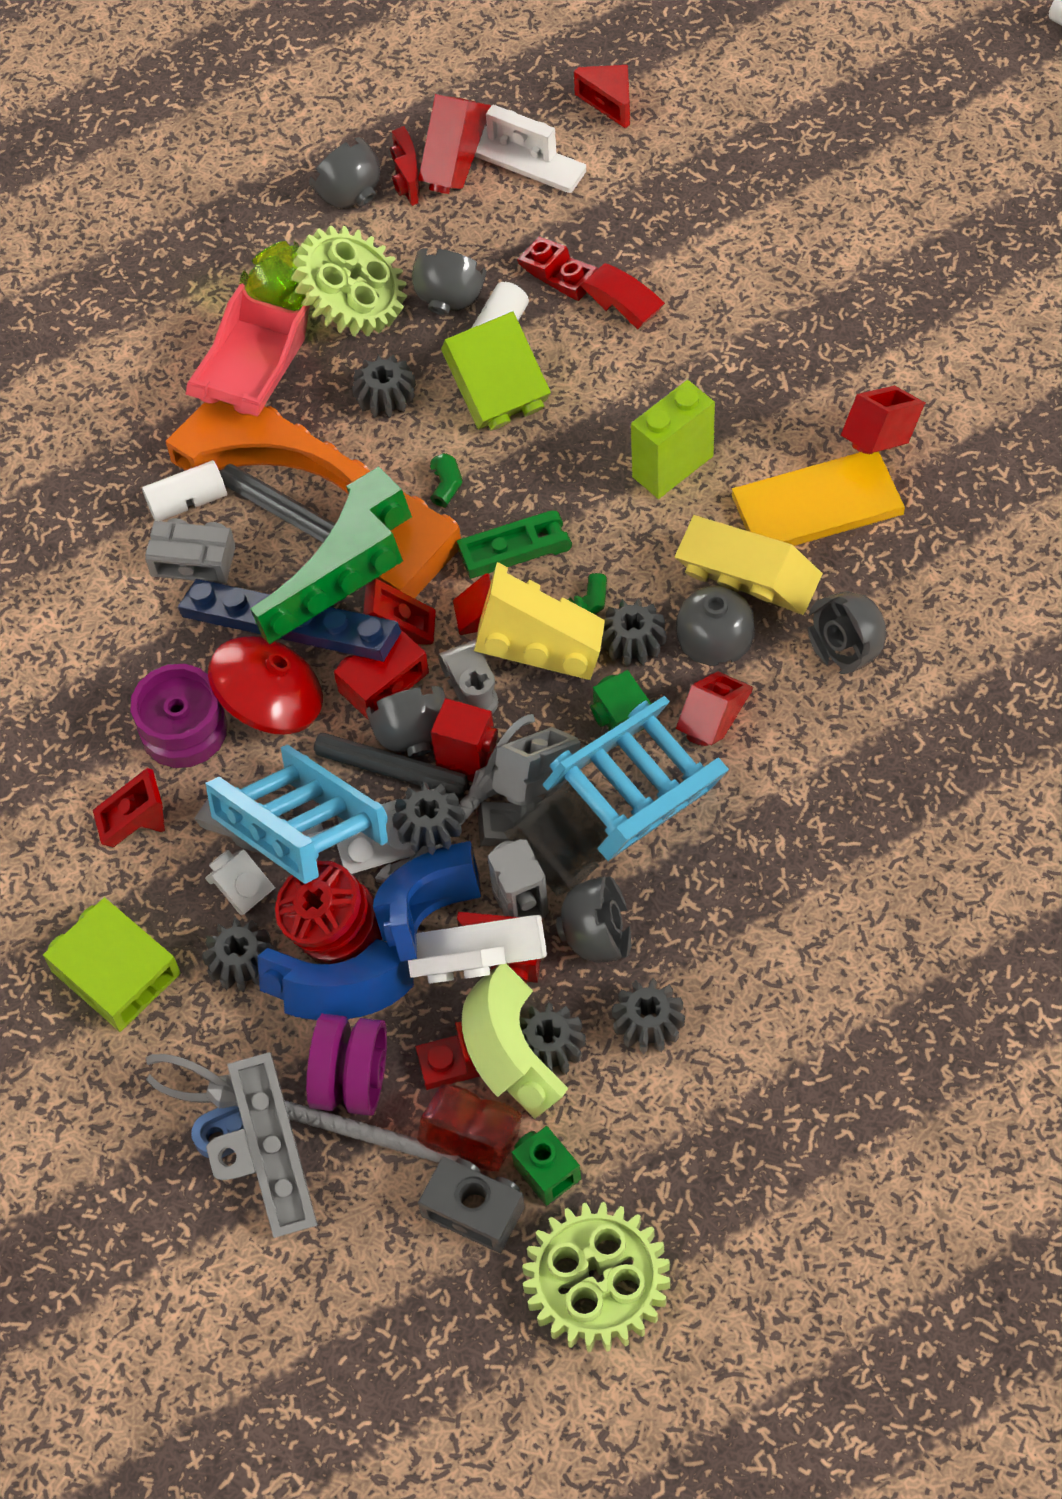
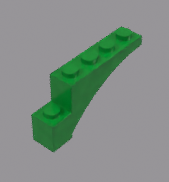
(349, 558)

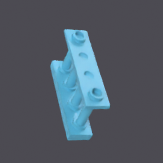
(646, 812)
(283, 839)

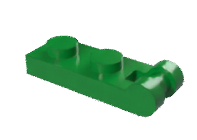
(513, 543)

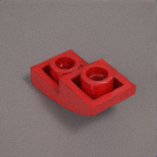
(405, 163)
(555, 267)
(628, 295)

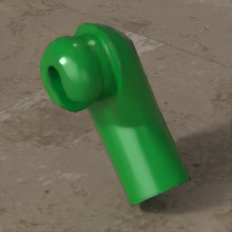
(450, 478)
(596, 594)

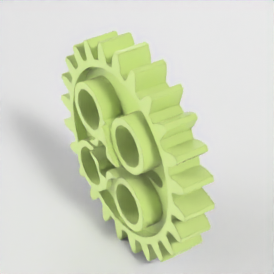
(349, 281)
(614, 1312)

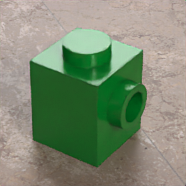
(615, 699)
(545, 1164)

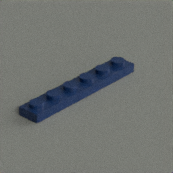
(330, 629)

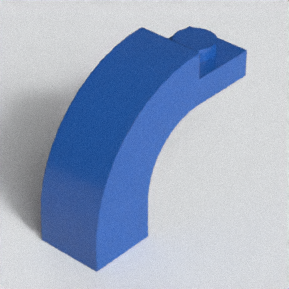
(421, 889)
(343, 988)

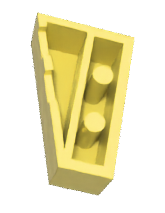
(748, 563)
(537, 629)

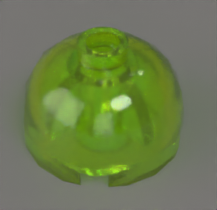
(271, 277)

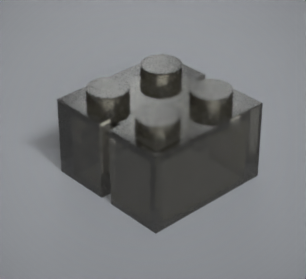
(562, 837)

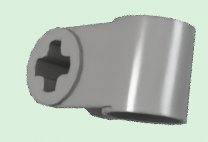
(470, 676)

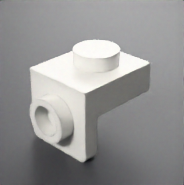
(239, 880)

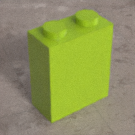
(496, 371)
(672, 439)
(111, 963)

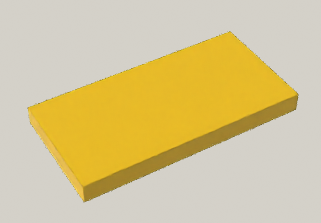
(820, 499)

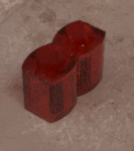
(469, 1127)

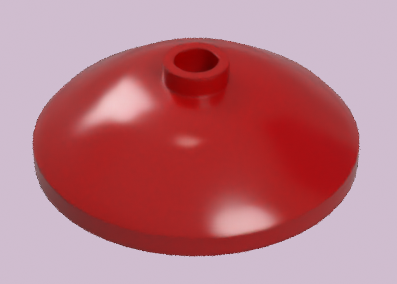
(265, 685)

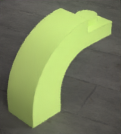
(498, 1046)

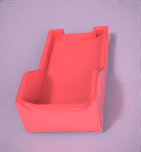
(249, 353)

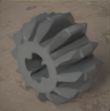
(384, 386)
(633, 632)
(428, 818)
(222, 957)
(651, 1028)
(565, 1033)

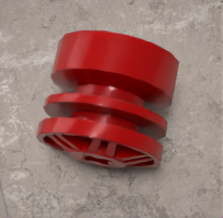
(329, 915)

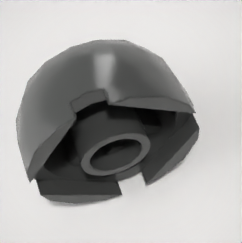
(348, 175)
(446, 280)
(847, 622)
(715, 626)
(406, 720)
(590, 918)

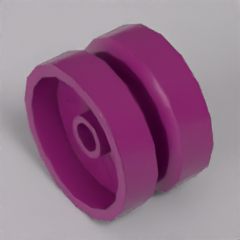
(178, 716)
(346, 1064)

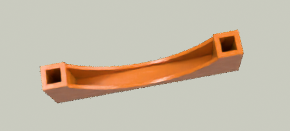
(244, 439)

